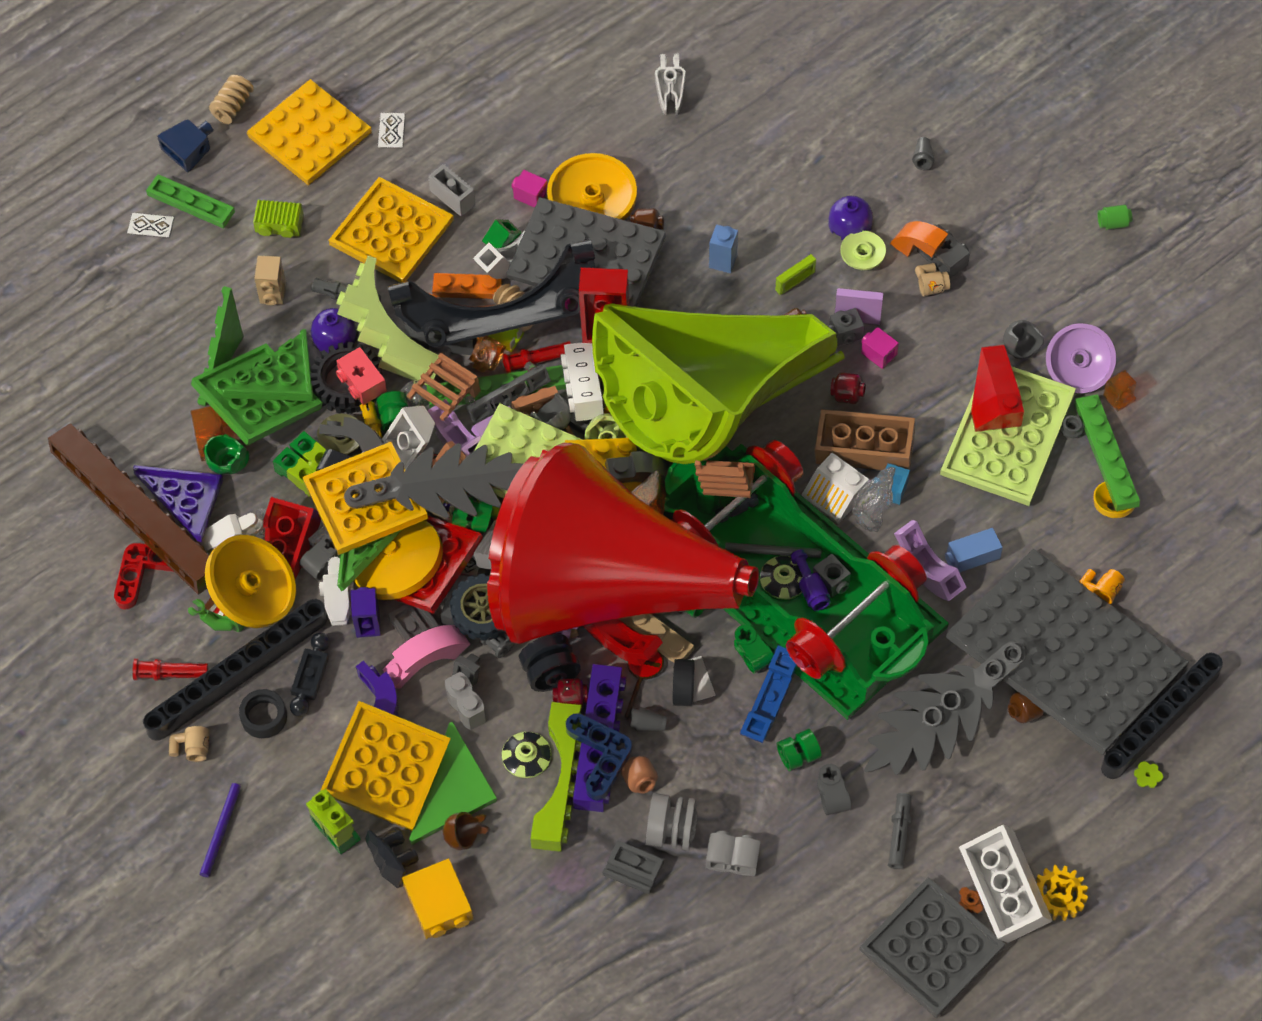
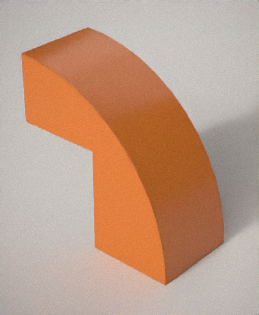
(920, 235)

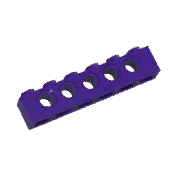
(602, 679)

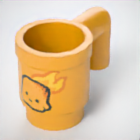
(1107, 586)

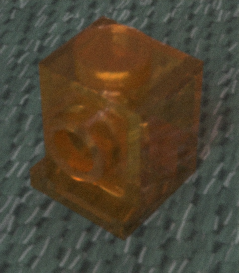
(493, 354)
(1120, 390)

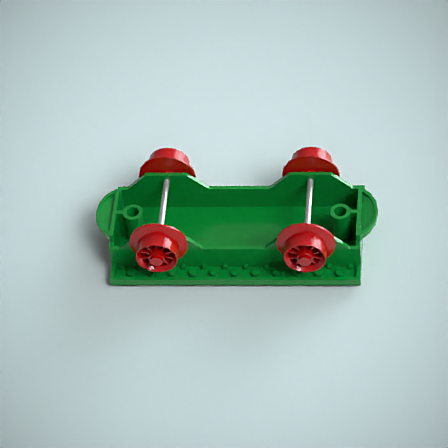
(866, 633)

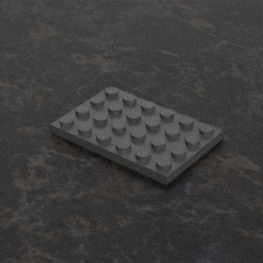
(614, 242)

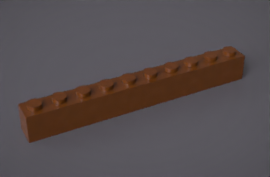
(131, 505)

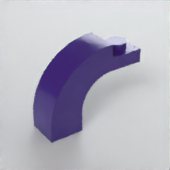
(380, 686)

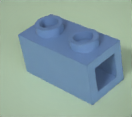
(723, 248)
(974, 550)

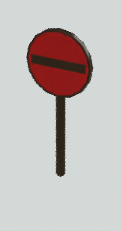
(648, 670)

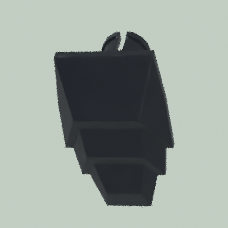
(390, 865)

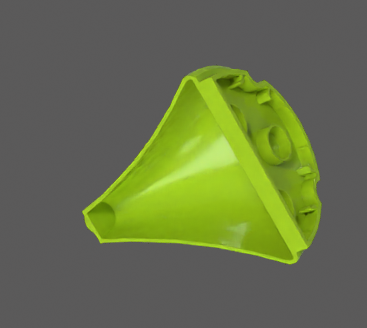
(693, 378)

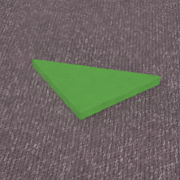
(227, 332)
(278, 376)
(356, 560)
(455, 789)

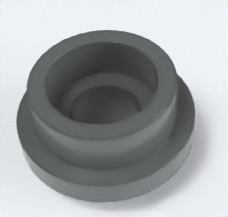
(1075, 422)

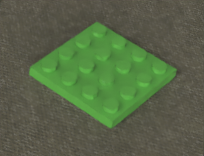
(249, 417)

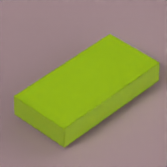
(795, 274)

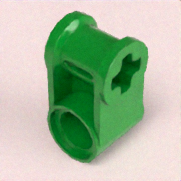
(753, 652)

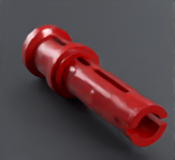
(544, 354)
(158, 670)

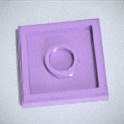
(866, 302)

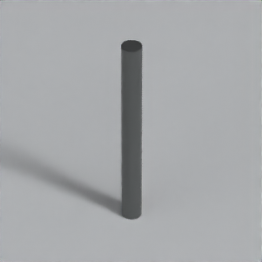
(770, 549)

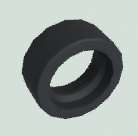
(683, 682)
(257, 697)

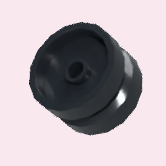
(549, 661)

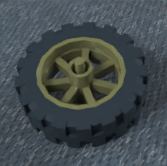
(458, 603)

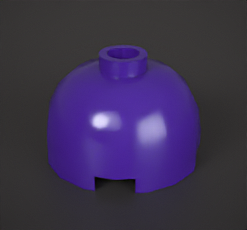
(850, 216)
(330, 329)

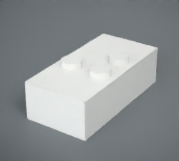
(1005, 884)

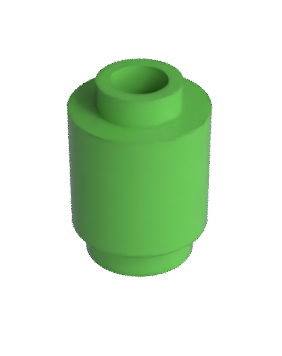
(1114, 217)

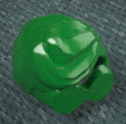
(225, 455)

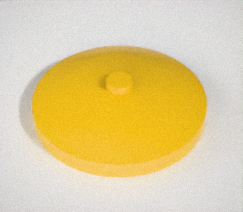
(594, 184)
(404, 563)
(250, 581)

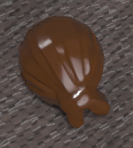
(462, 829)

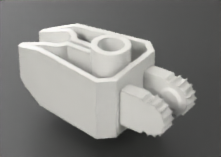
(670, 80)
(230, 526)
(336, 602)

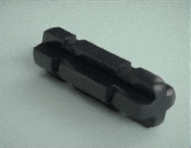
(748, 502)

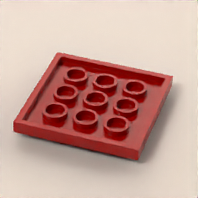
(458, 549)

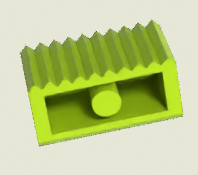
(278, 218)

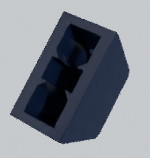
(186, 143)

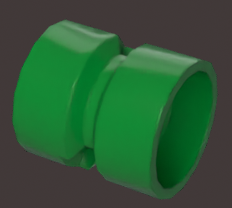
(389, 407)
(477, 523)
(806, 745)

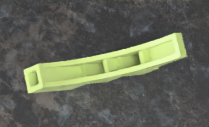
(396, 349)

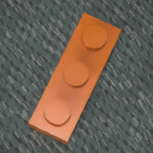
(465, 285)

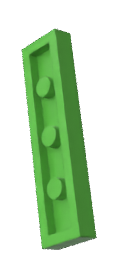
(190, 201)

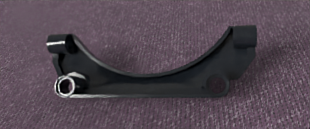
(462, 322)

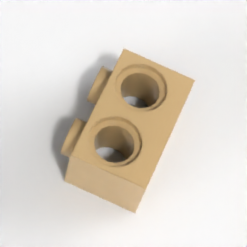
(270, 280)

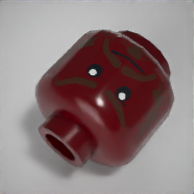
(847, 388)
(571, 692)

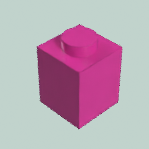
(529, 187)
(879, 347)

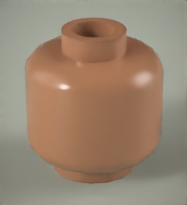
(639, 774)

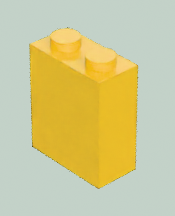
(437, 899)

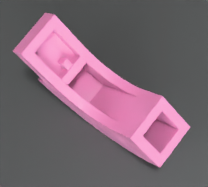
(424, 648)

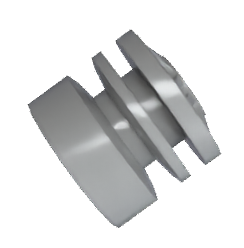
(671, 822)

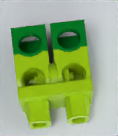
(300, 460)
(332, 821)

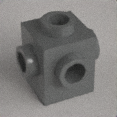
(847, 326)

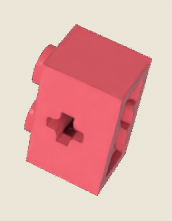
(361, 376)

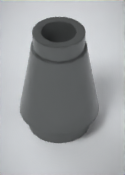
(923, 154)
(647, 720)

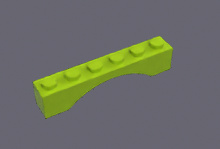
(549, 823)

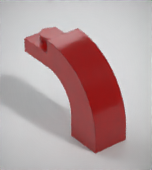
(624, 641)

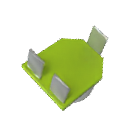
(509, 338)

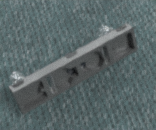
(508, 392)

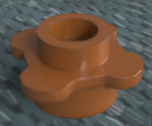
(971, 907)

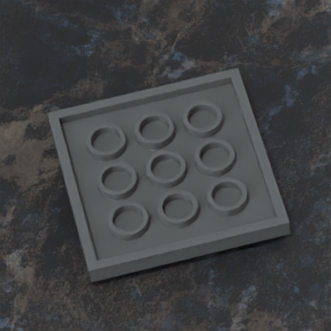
(932, 947)

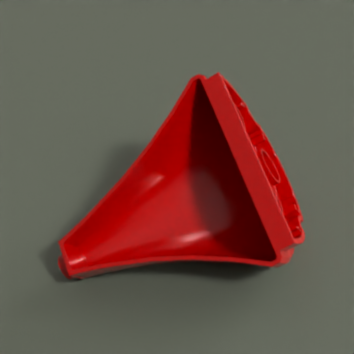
(590, 551)

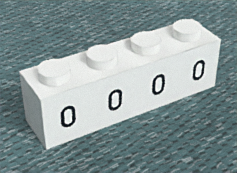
(582, 380)

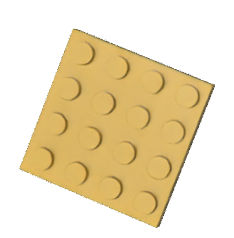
(309, 132)
(391, 228)
(353, 526)
(385, 765)

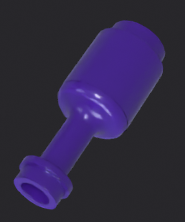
(811, 584)

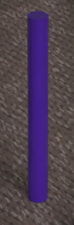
(220, 830)

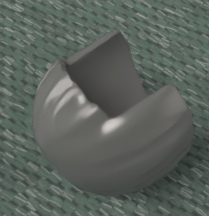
(1022, 339)
(554, 413)

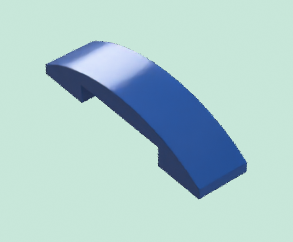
(770, 696)

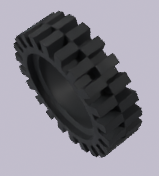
(323, 367)

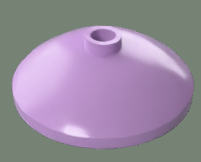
(1097, 355)

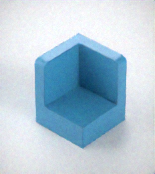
(900, 482)

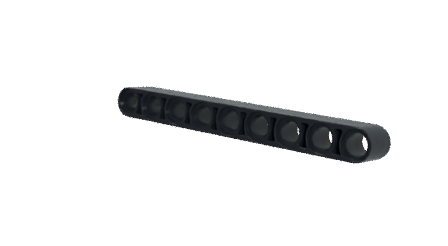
(230, 679)

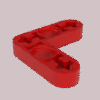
(135, 565)

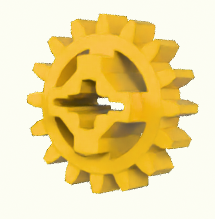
(1063, 882)

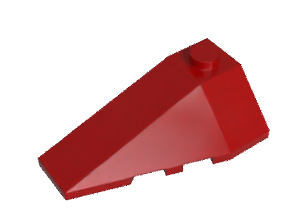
(996, 392)
(288, 529)

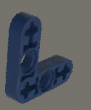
(609, 754)

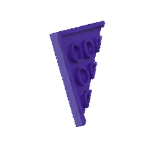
(184, 493)

